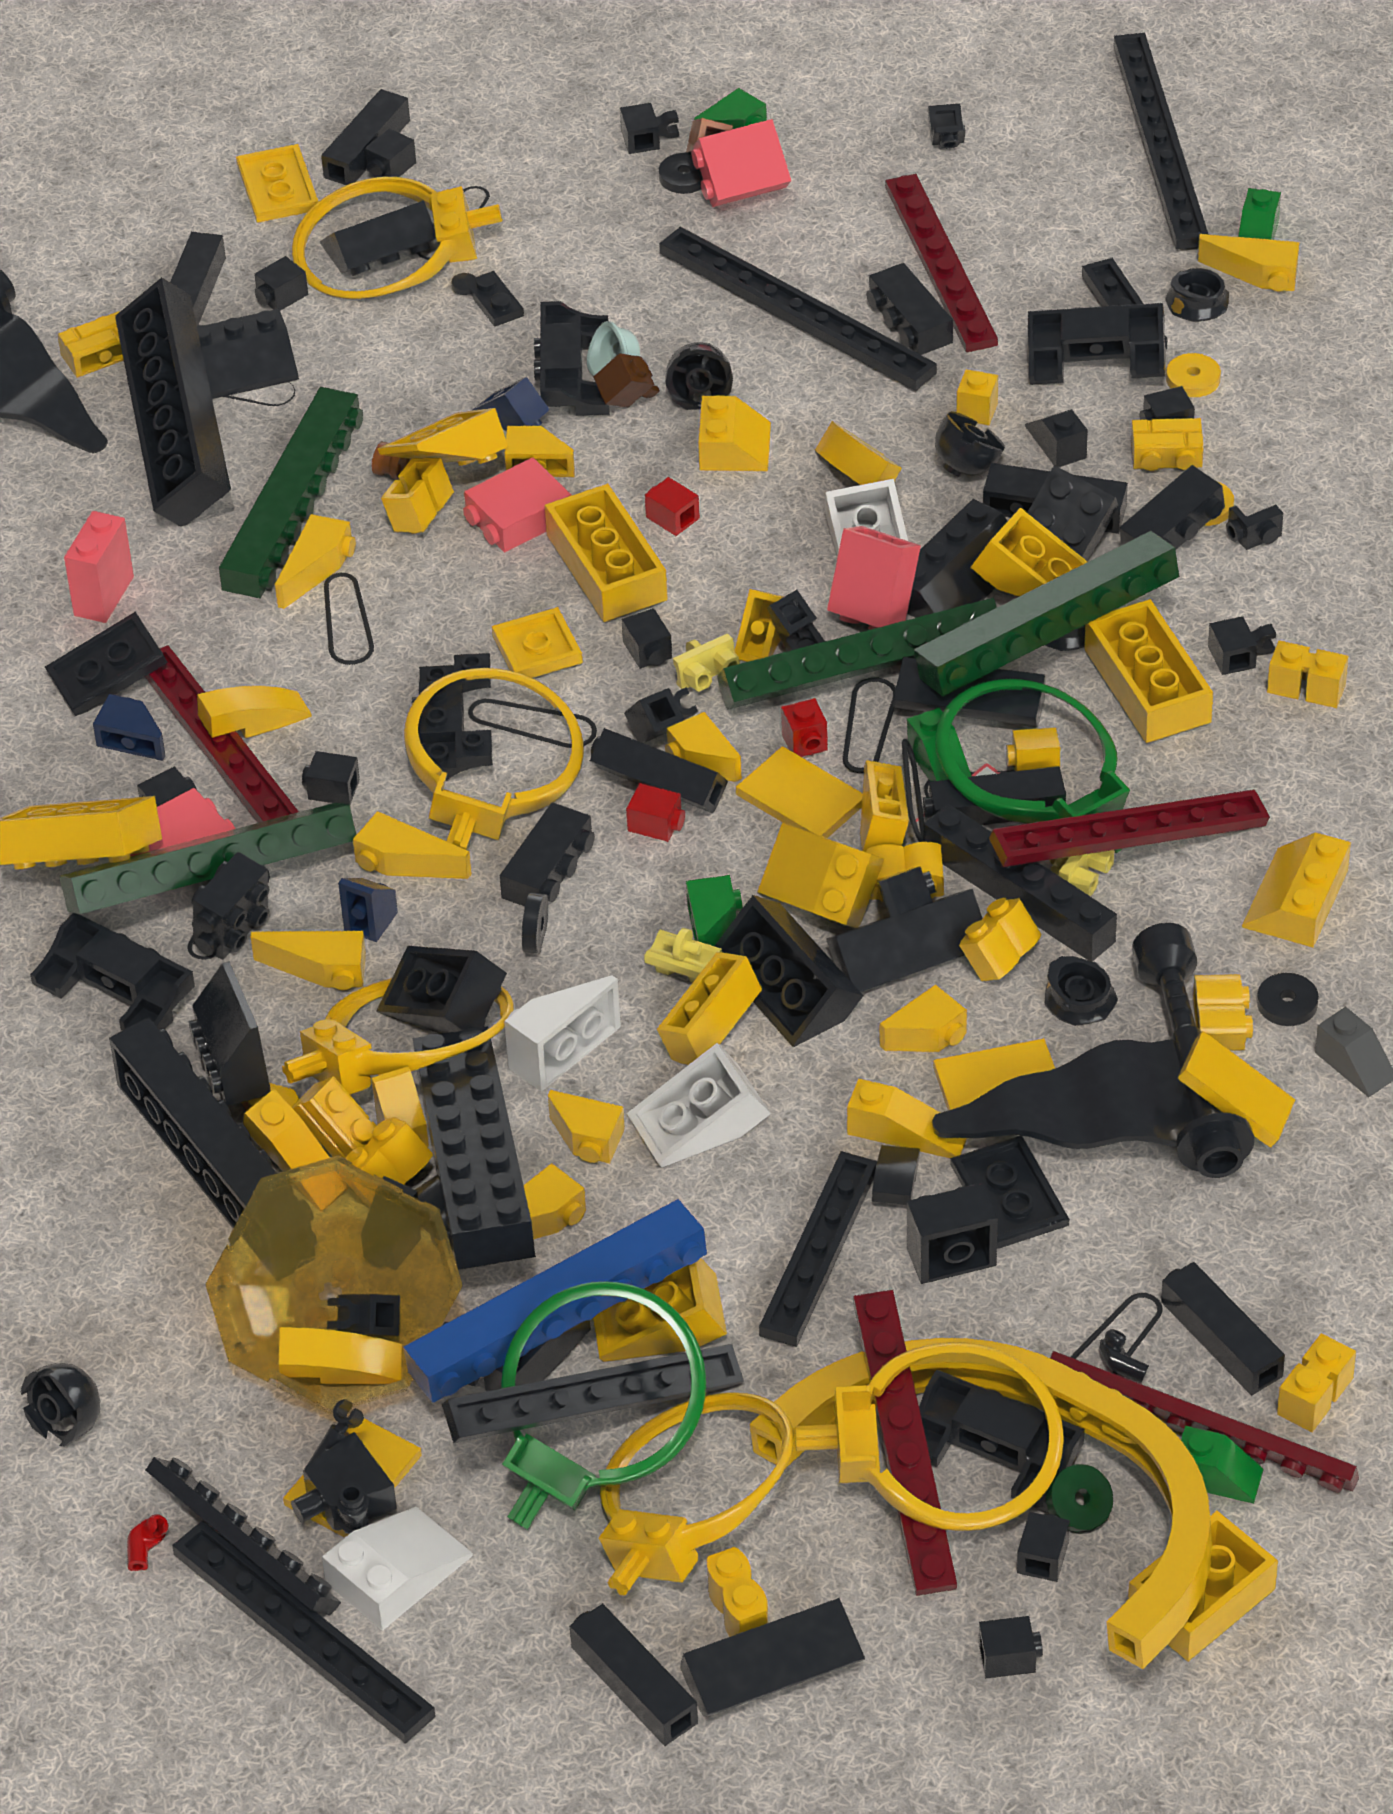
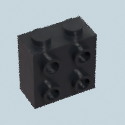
(230, 906)

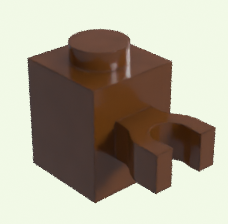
(625, 381)

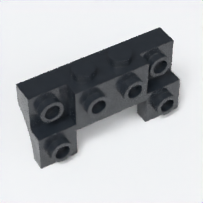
(1096, 335)
(560, 354)
(443, 718)
(116, 967)
(992, 1428)

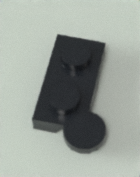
(490, 296)

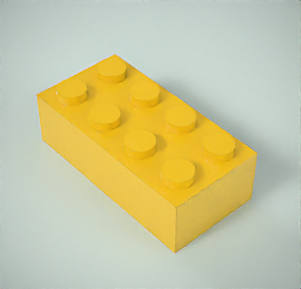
(606, 552)
(1148, 671)
(79, 832)

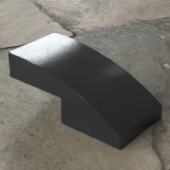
(794, 622)
(895, 1174)

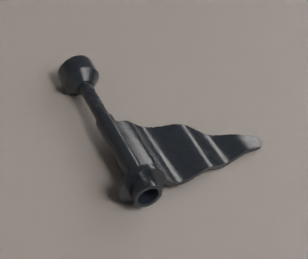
(34, 386)
(1120, 1086)

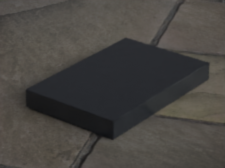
(106, 664)
(1015, 1187)

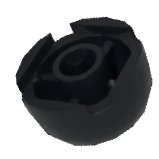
(696, 370)
(965, 446)
(61, 1393)

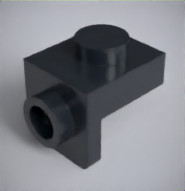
(946, 125)
(1256, 528)

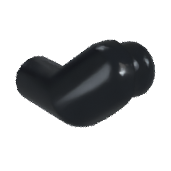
(1117, 1359)

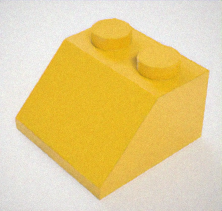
(732, 436)

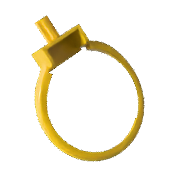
(451, 219)
(469, 814)
(339, 1052)
(858, 1450)
(663, 1544)

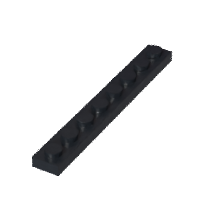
(586, 1394)
(304, 1632)

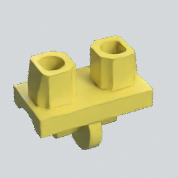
(704, 661)
(1076, 869)
(679, 954)

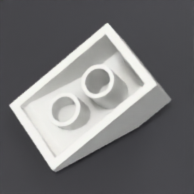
(864, 505)
(561, 1029)
(698, 1109)
(392, 1564)

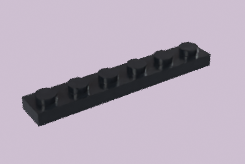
(818, 1249)
(254, 1543)

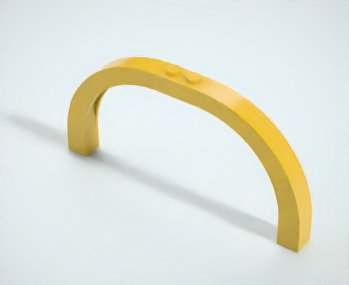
(1174, 1588)

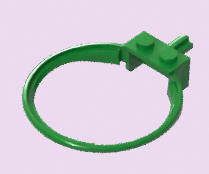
(1109, 797)
(554, 1473)

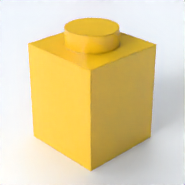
(978, 396)
(1033, 749)

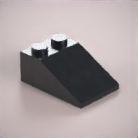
(442, 989)

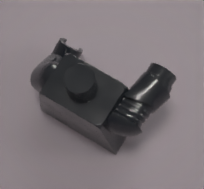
(344, 1478)

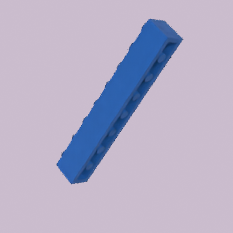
(480, 1338)

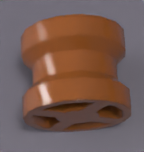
(387, 464)

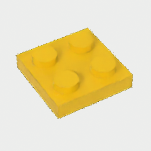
(537, 643)

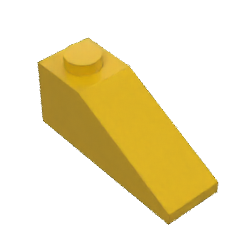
(1252, 260)
(315, 557)
(883, 805)
(406, 851)
(320, 957)
(896, 1119)
(282, 1133)
(554, 1201)

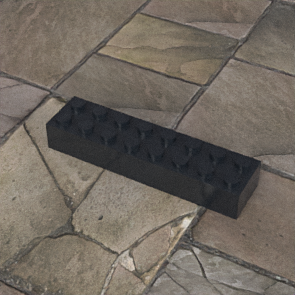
(172, 403)
(188, 1117)
(475, 1154)

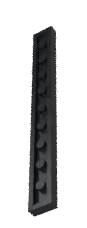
(1160, 140)
(798, 308)

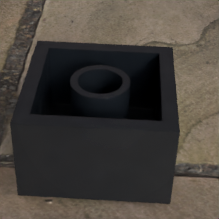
(1073, 510)
(951, 1233)

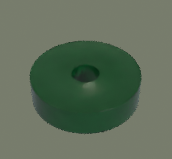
(1096, 1494)

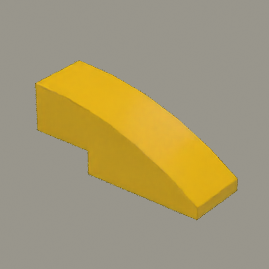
(855, 456)
(250, 709)
(338, 1356)

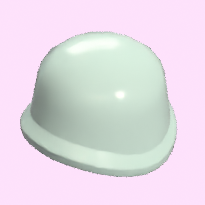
(608, 343)

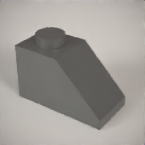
(1354, 1051)

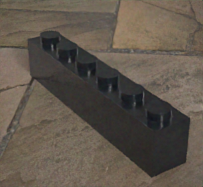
(1049, 899)

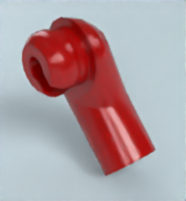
(144, 1538)

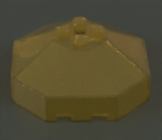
(336, 1229)

